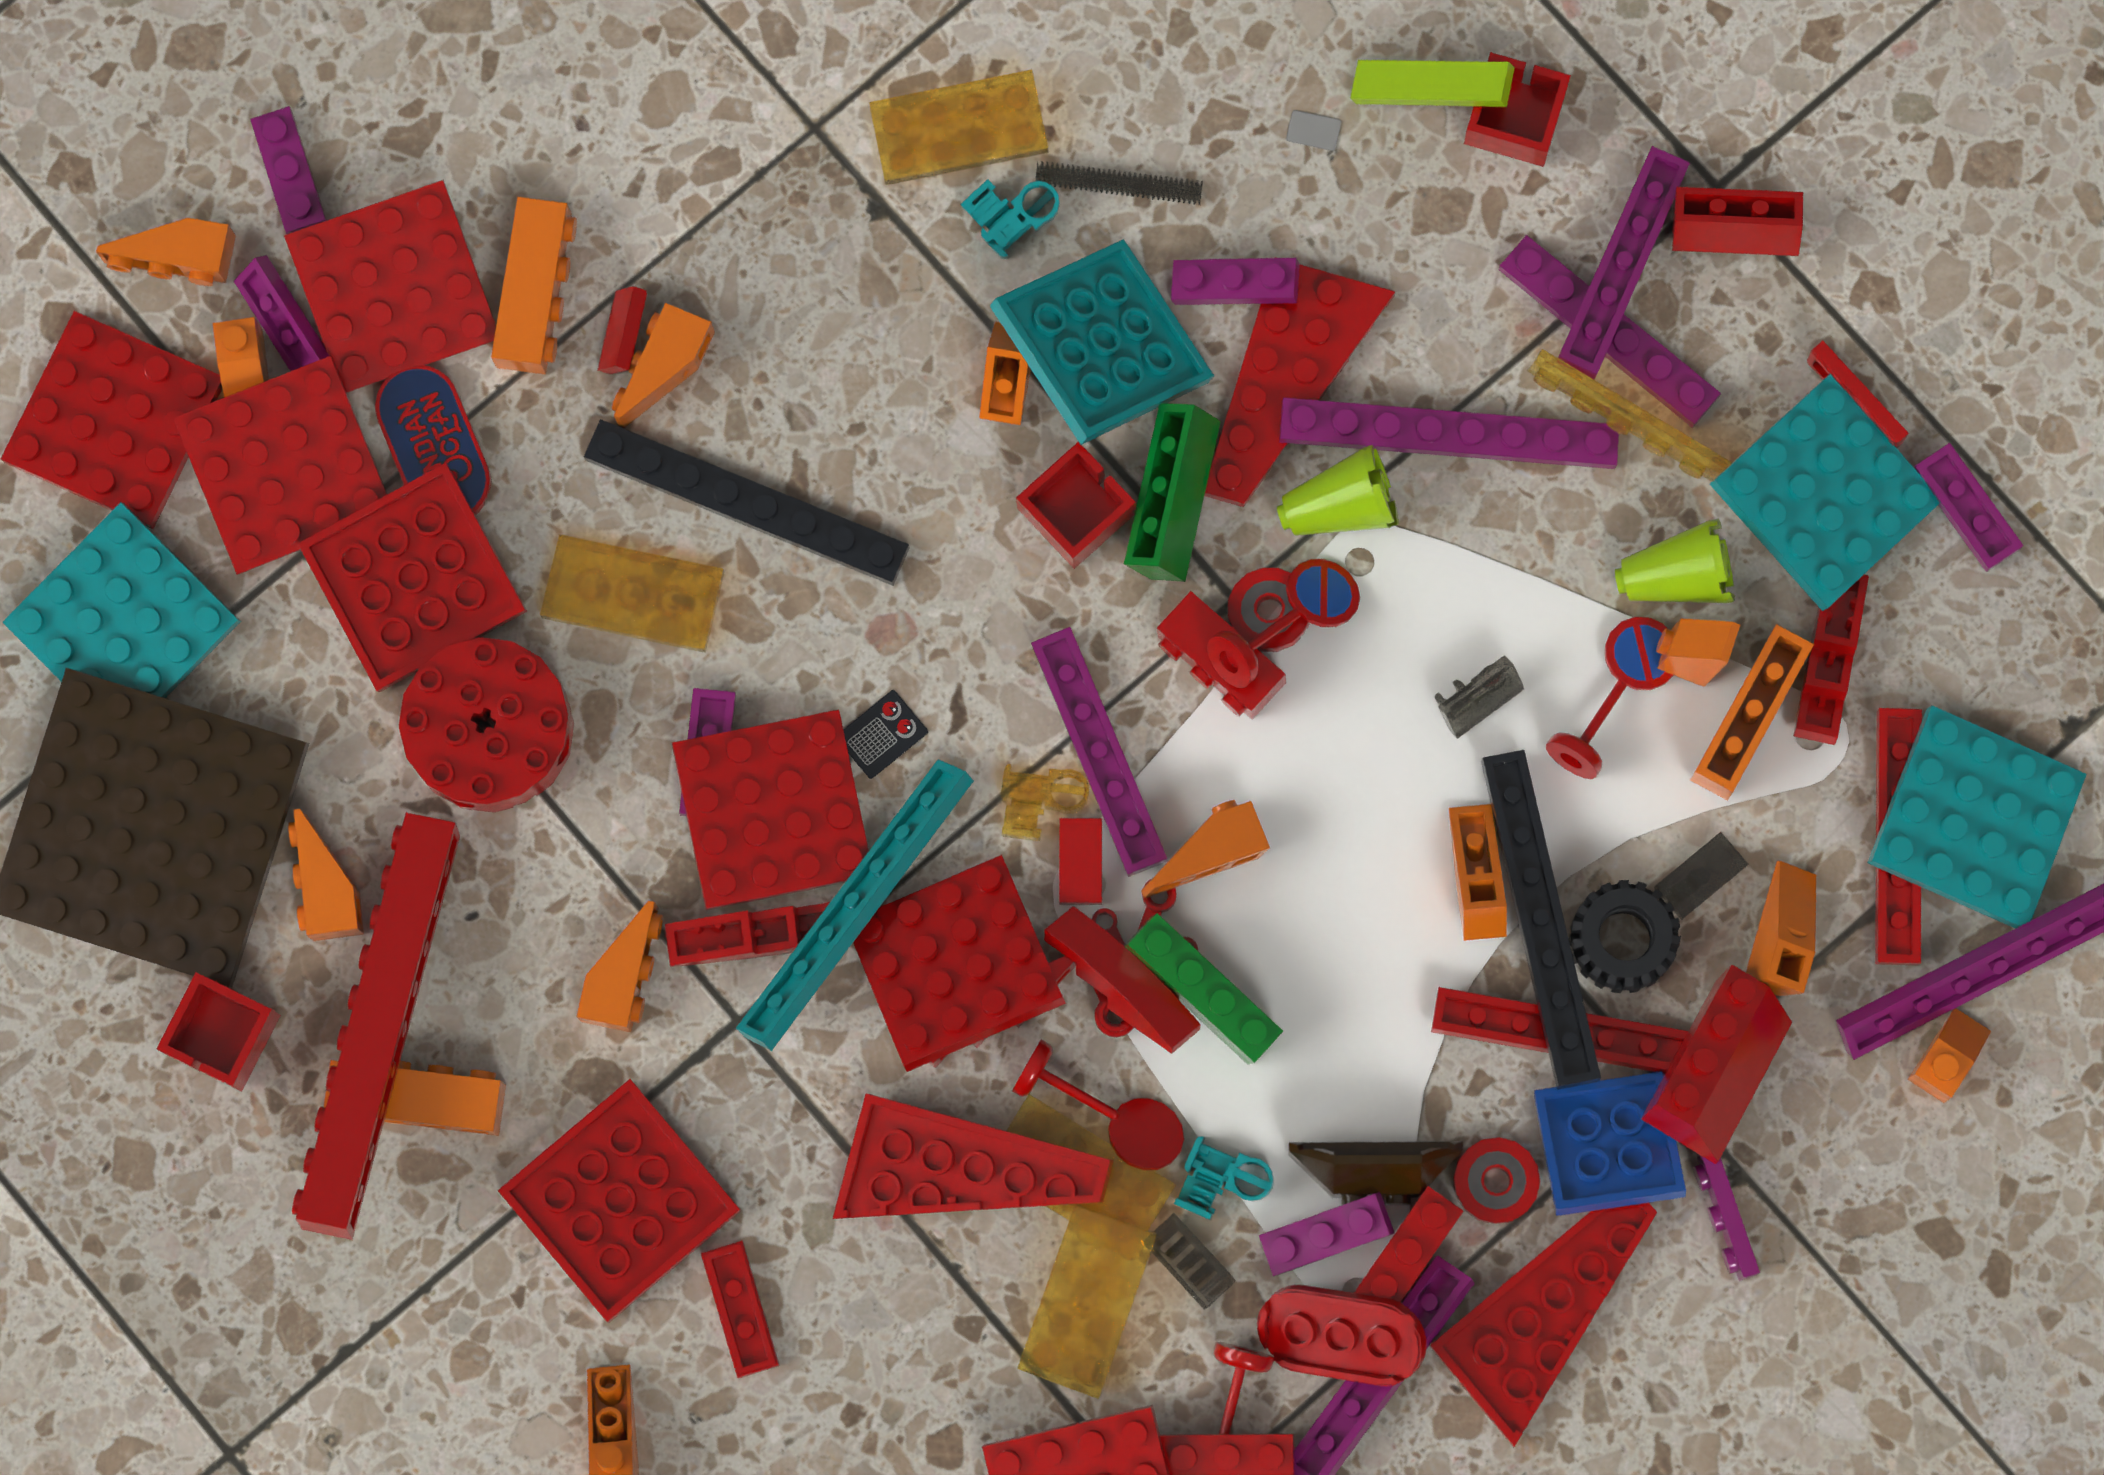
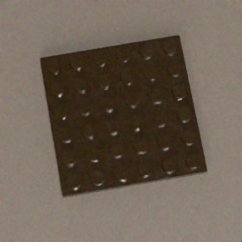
(149, 827)

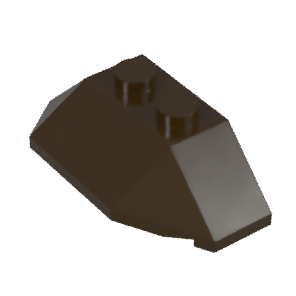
(1366, 1168)

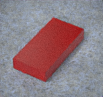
(622, 330)
(1080, 861)

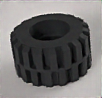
(1645, 906)

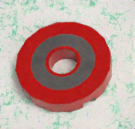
(1244, 603)
(1502, 1155)

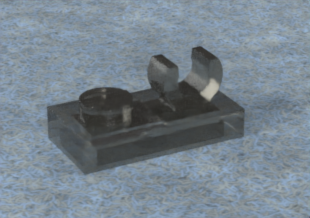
(1480, 697)
(1701, 875)

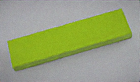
(1432, 83)

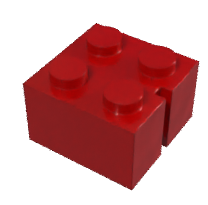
(1529, 120)
(1073, 507)
(218, 1032)

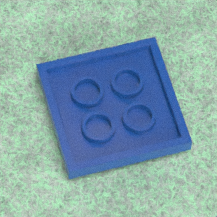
(1602, 1149)

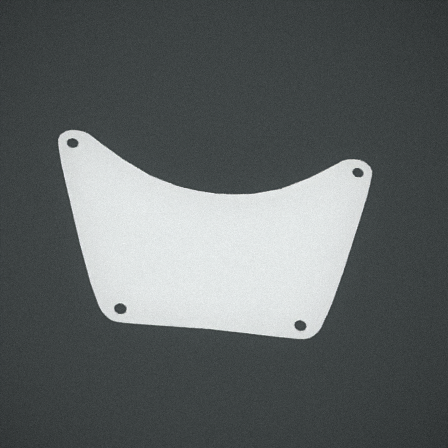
(1358, 896)

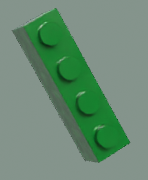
(1172, 492)
(1204, 989)

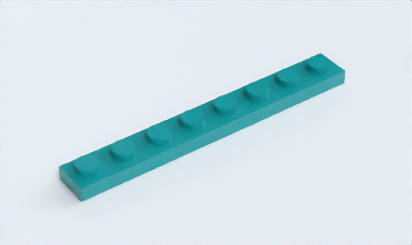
(854, 905)

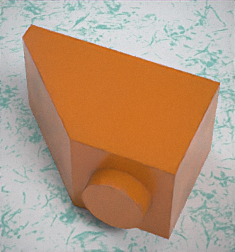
(1004, 380)
(1697, 648)
(1950, 1056)

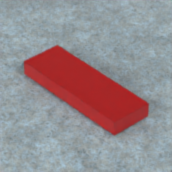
(1826, 362)
(740, 1309)

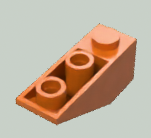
(180, 248)
(670, 356)
(329, 896)
(1786, 932)
(615, 981)
(611, 1421)

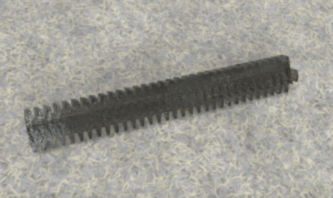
(1119, 183)

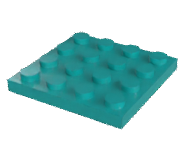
(1101, 341)
(1825, 492)
(123, 611)
(1977, 818)

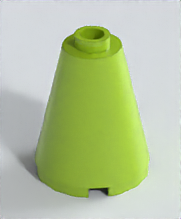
(1342, 498)
(1680, 569)

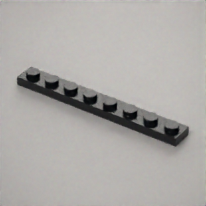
(746, 502)
(1540, 920)

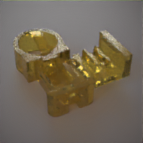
(1028, 794)

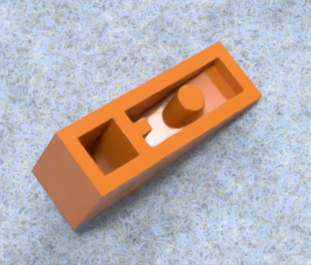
(240, 354)
(1222, 842)
(1478, 872)

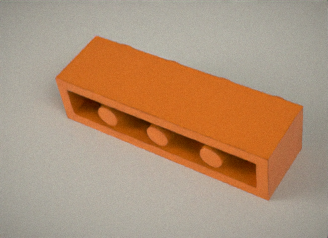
(532, 285)
(1752, 712)
(445, 1100)

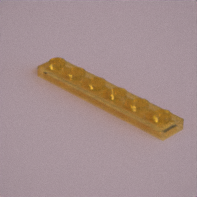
(1626, 417)

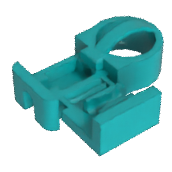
(1004, 223)
(1211, 1171)

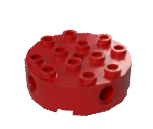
(505, 762)

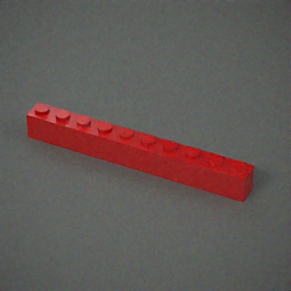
(377, 1026)

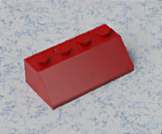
(1719, 1064)

